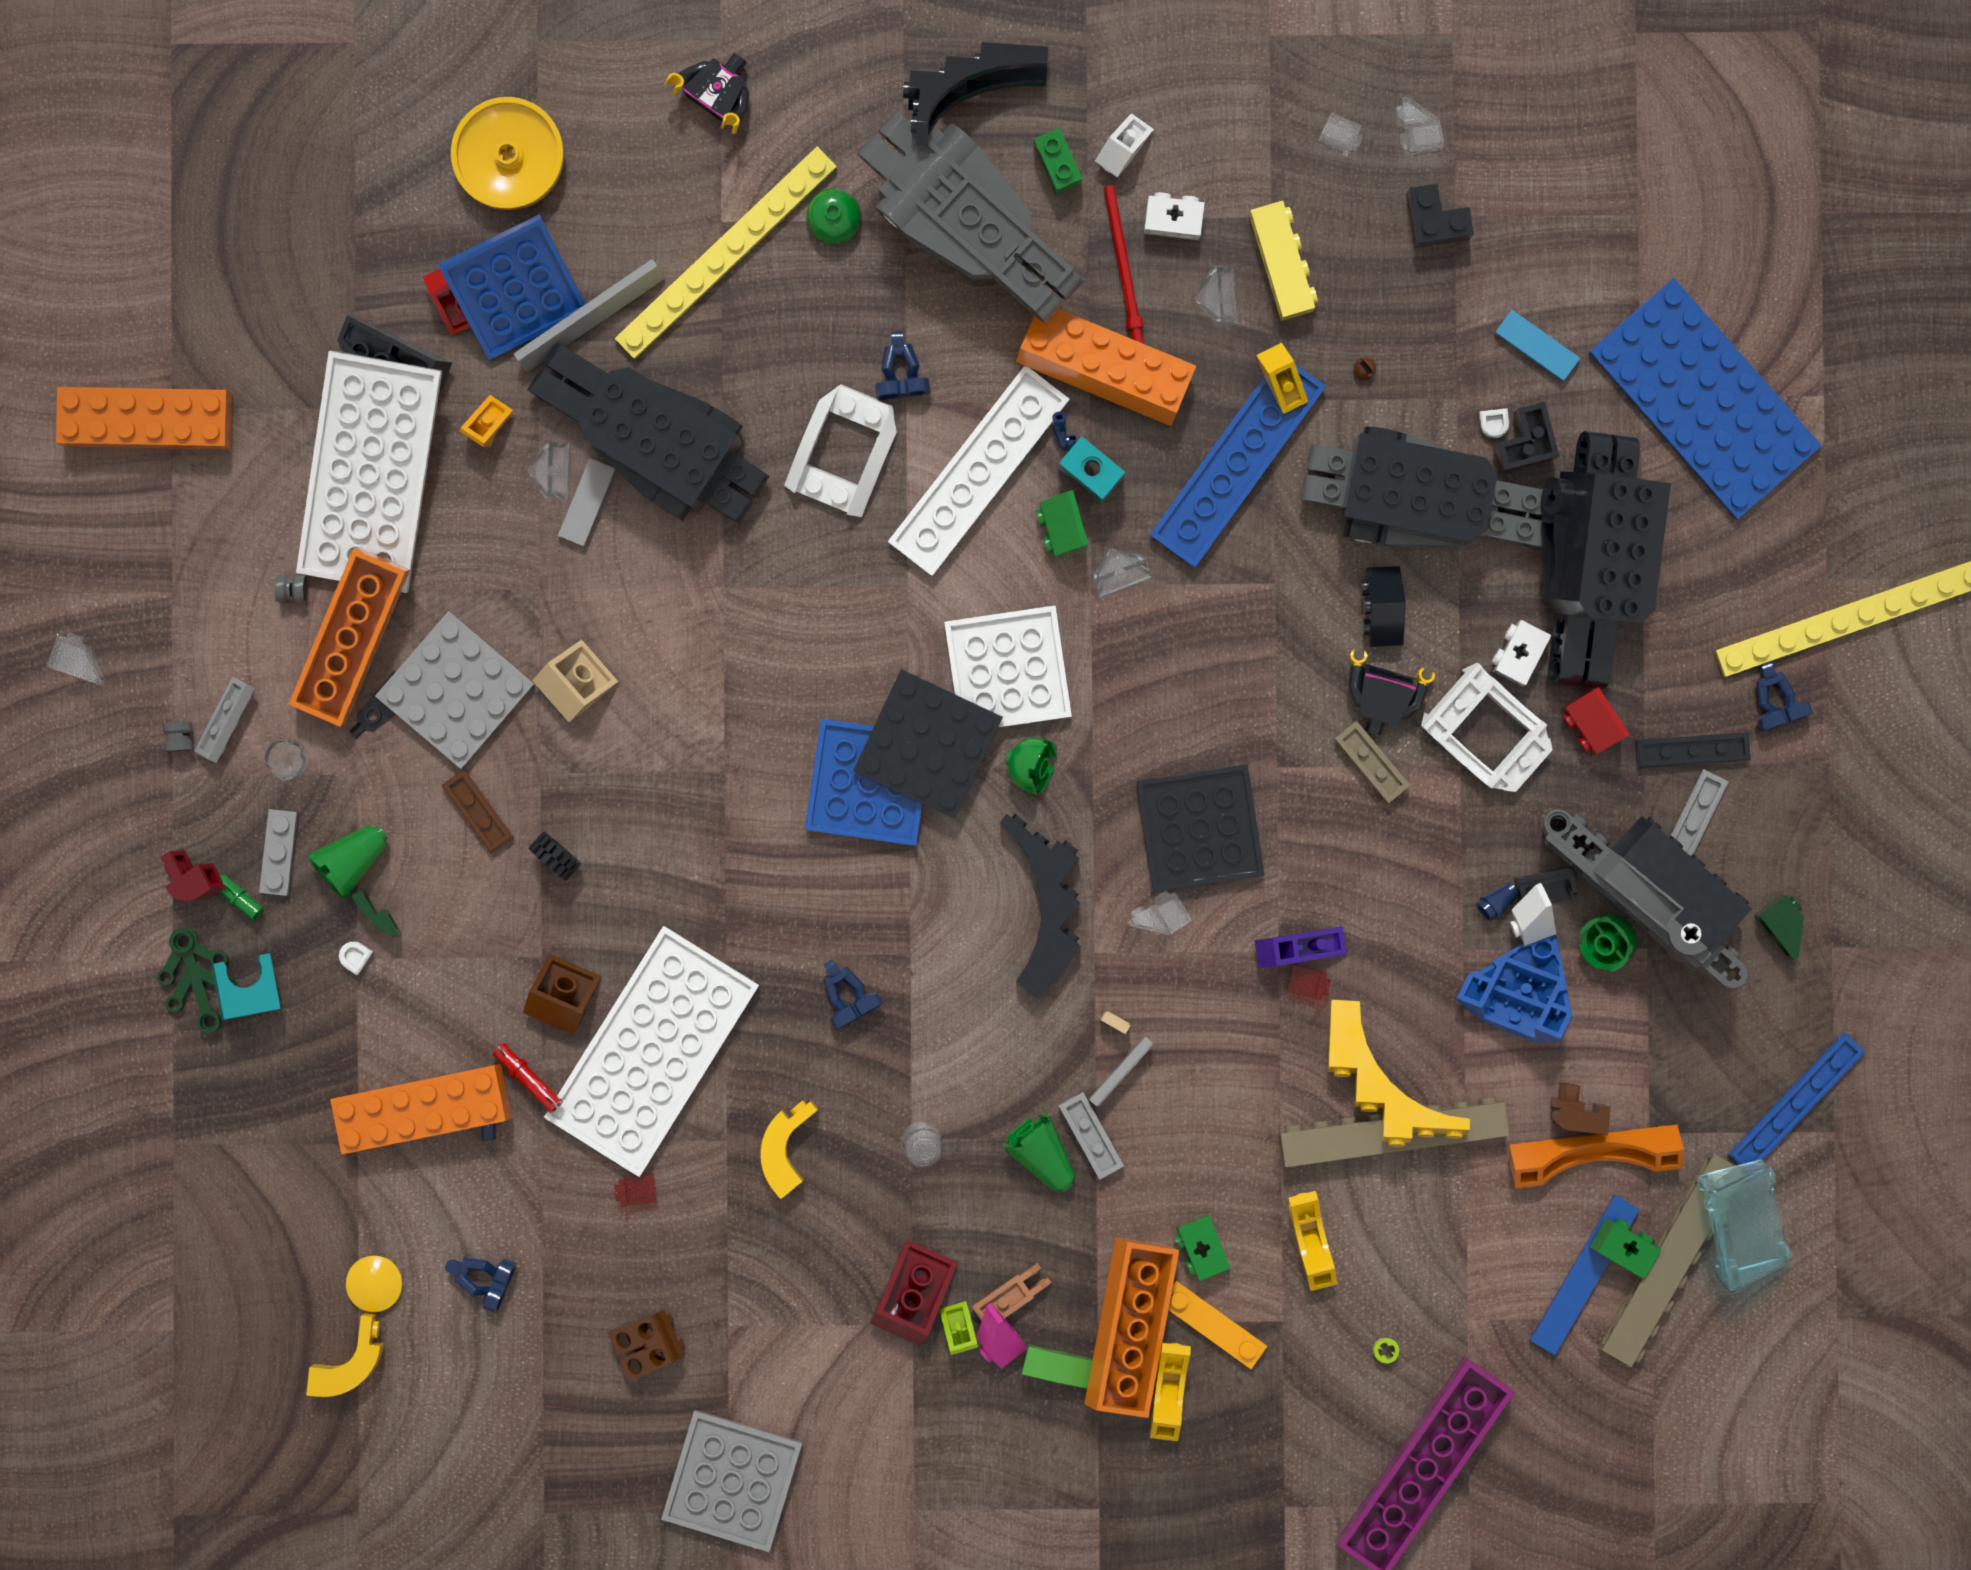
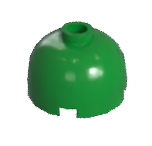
(834, 216)
(1030, 764)
(1608, 942)

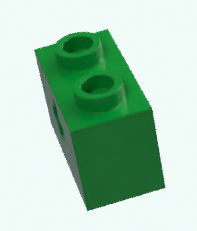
(1057, 161)
(1610, 1243)
(1214, 1260)

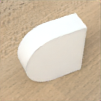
(1494, 422)
(354, 956)

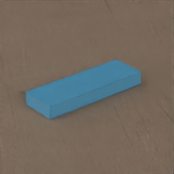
(1537, 345)

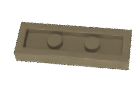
(1372, 762)

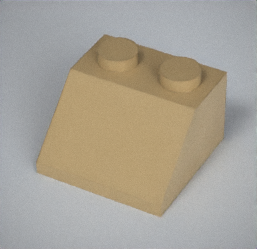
(574, 680)

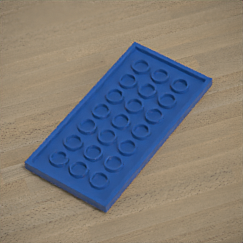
(1705, 399)

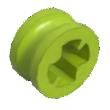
(1382, 1358)

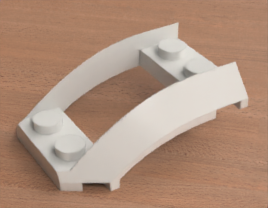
(831, 488)
(1458, 705)

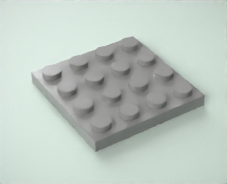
(454, 690)
(731, 1480)

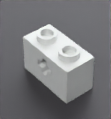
(1187, 224)
(1533, 645)

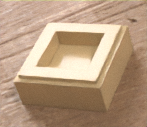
(1115, 1022)

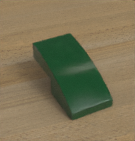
(382, 920)

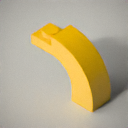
(774, 1158)
(1312, 1241)
(336, 1380)
(1169, 1391)

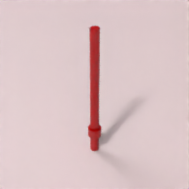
(1134, 321)

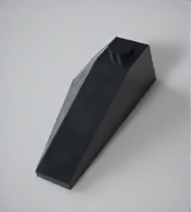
(369, 341)

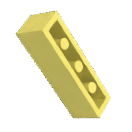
(1282, 260)

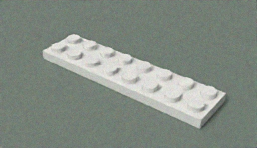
(978, 470)

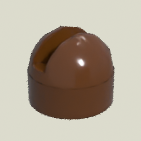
(1360, 372)

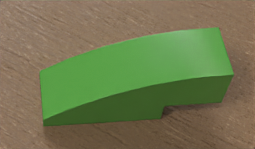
(1057, 1366)

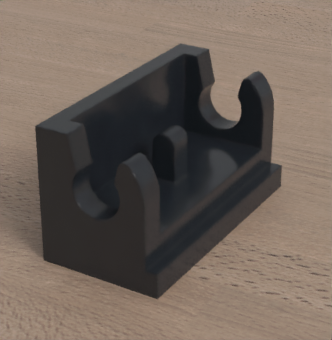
(1558, 884)

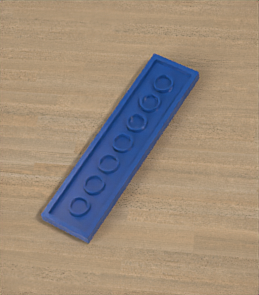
(1231, 471)

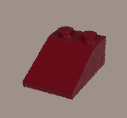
(913, 1293)

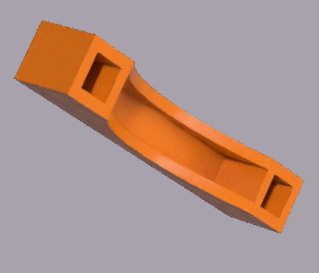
(1651, 1148)

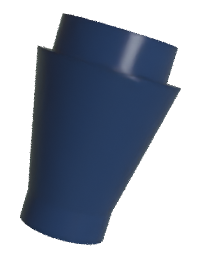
(1496, 902)

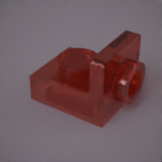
(1308, 983)
(636, 1190)

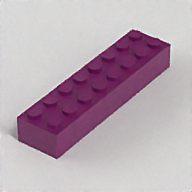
(1424, 1466)

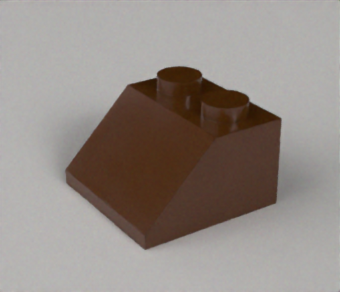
(561, 994)

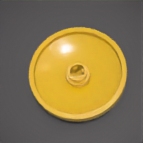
(507, 153)

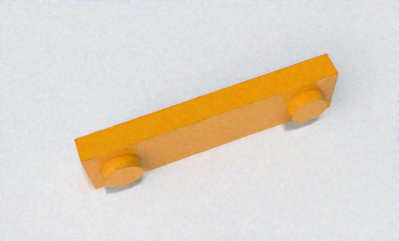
(1215, 1325)

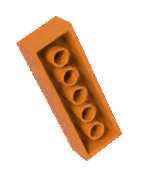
(1107, 365)
(144, 418)
(349, 637)
(421, 1109)
(1131, 1327)

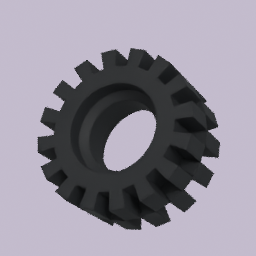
(554, 856)

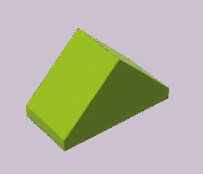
(959, 1328)

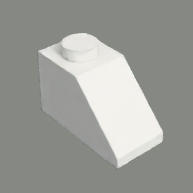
(1123, 145)
(1533, 917)

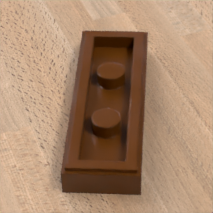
(477, 811)

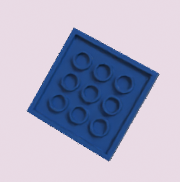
(512, 286)
(851, 803)

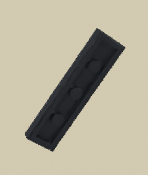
(1693, 750)

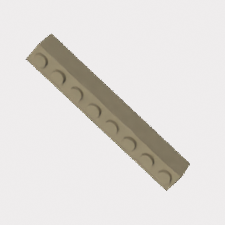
(1364, 1137)
(1652, 1296)

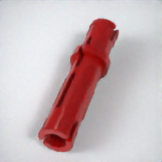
(519, 1069)

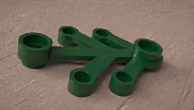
(193, 975)

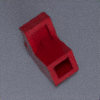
(188, 881)

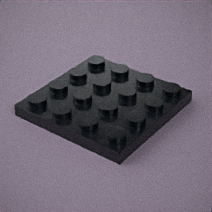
(928, 743)
(1200, 828)

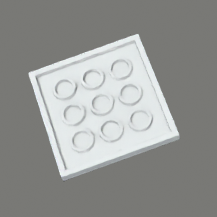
(1011, 664)

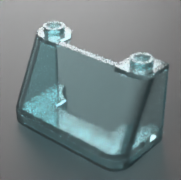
(1745, 1224)

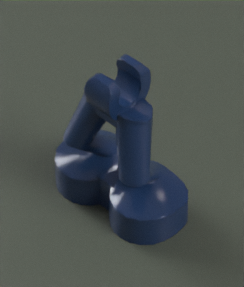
(909, 387)
(1777, 717)
(863, 1003)
(496, 1291)

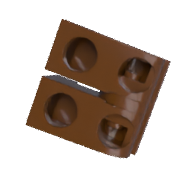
(1570, 1112)
(656, 1337)

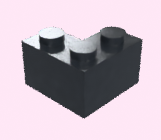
(1431, 224)
(1535, 440)
(1384, 605)

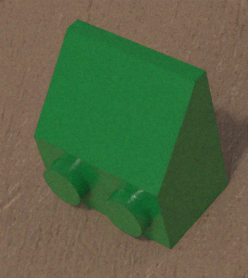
(1062, 524)

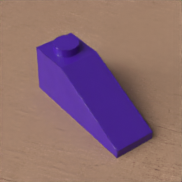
(1300, 947)

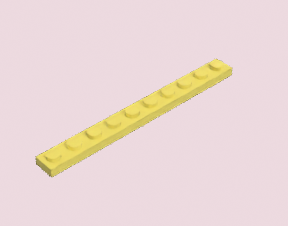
(726, 253)
(1844, 620)

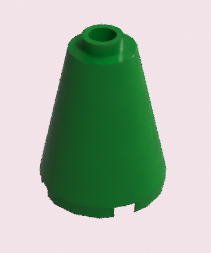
(349, 858)
(1041, 1152)

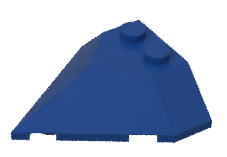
(1522, 992)

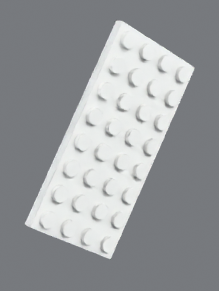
(368, 463)
(652, 1051)

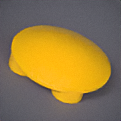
(374, 1283)

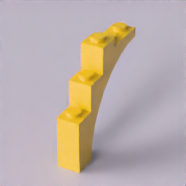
(1373, 1090)

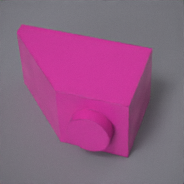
(998, 1338)

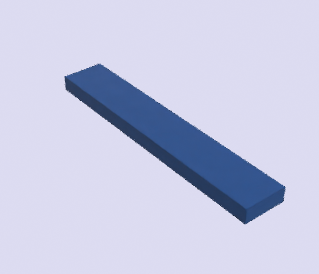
(1797, 1100)
(1578, 1283)

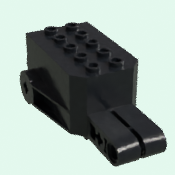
(654, 436)
(1599, 554)

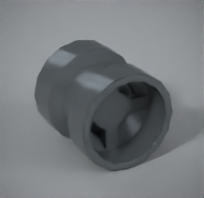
(291, 588)
(177, 736)

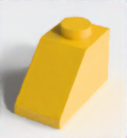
(1282, 378)

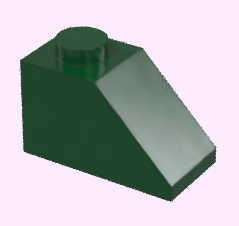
(1783, 924)

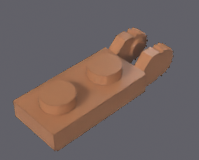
(1012, 1294)

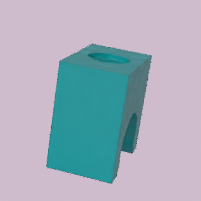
(1099, 485)
(255, 999)

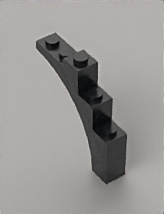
(962, 78)
(1050, 866)

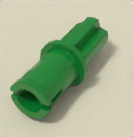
(239, 898)

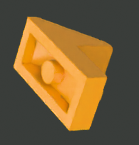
(486, 421)

